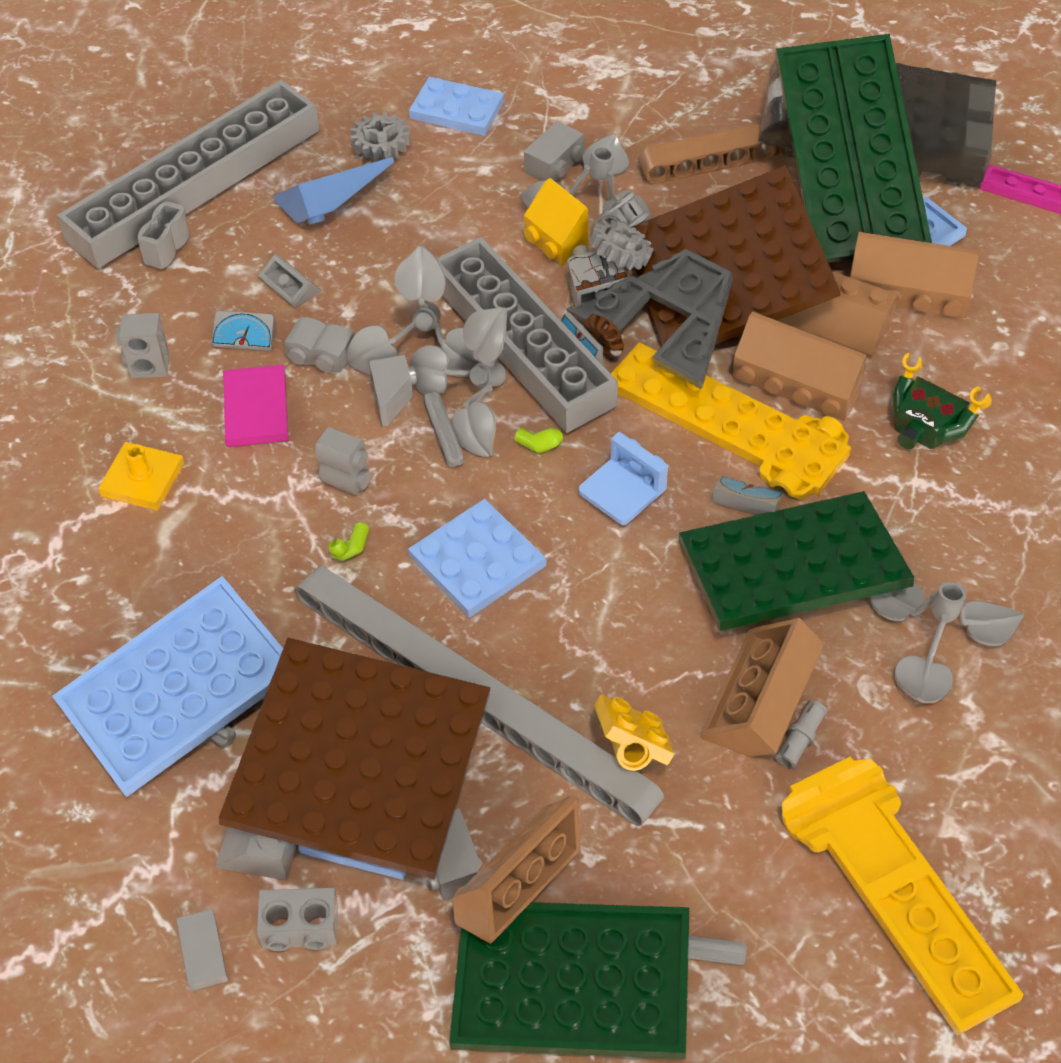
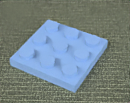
(477, 557)

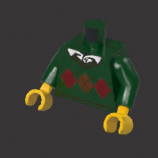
(930, 413)

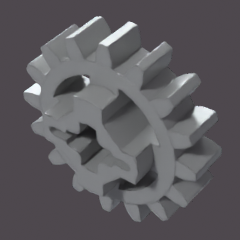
(380, 136)
(621, 244)

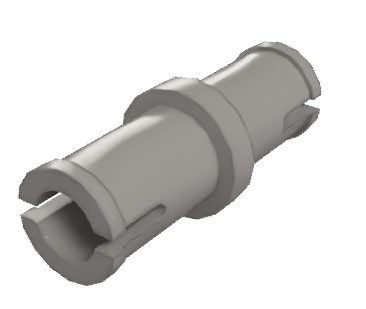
(801, 734)

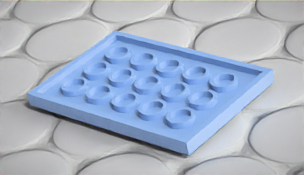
(172, 685)

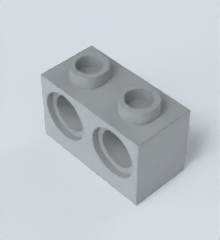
(143, 345)
(299, 908)

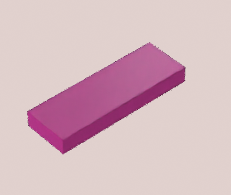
(1022, 188)

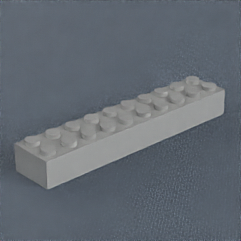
(189, 171)

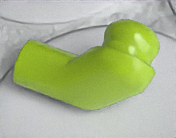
(540, 441)
(346, 549)

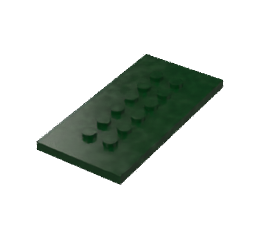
(851, 142)

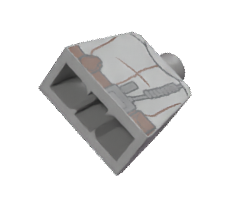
(590, 274)

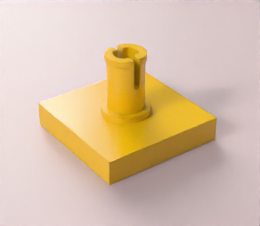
(141, 476)

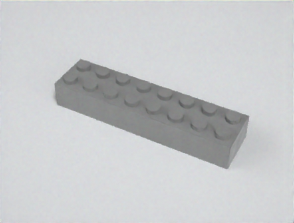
(536, 343)

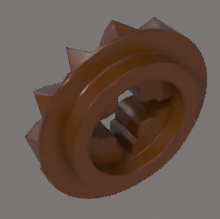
(605, 334)

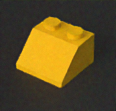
(556, 222)

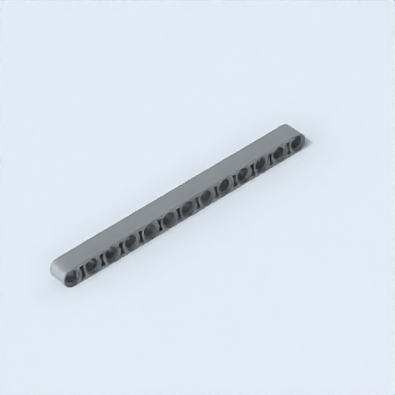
(506, 712)

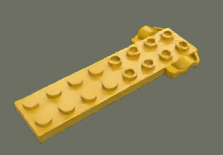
(790, 452)
(852, 816)

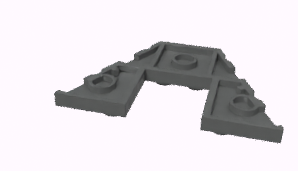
(686, 286)

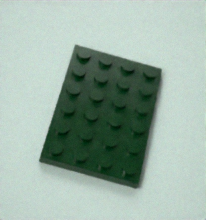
(794, 560)
(576, 983)

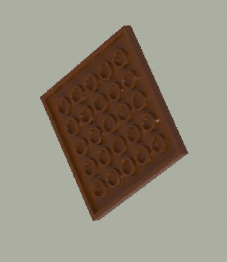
(758, 236)
(357, 758)

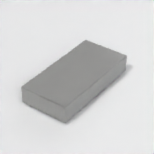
(201, 950)

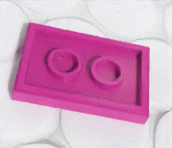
(255, 405)

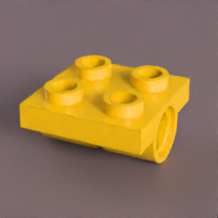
(633, 734)

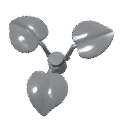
(602, 161)
(420, 279)
(485, 335)
(985, 623)

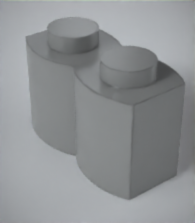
(163, 234)
(318, 344)
(343, 461)

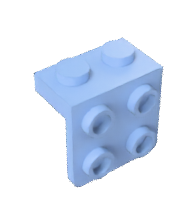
(626, 481)

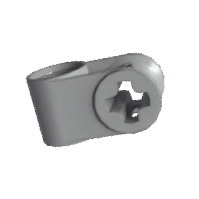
(624, 210)

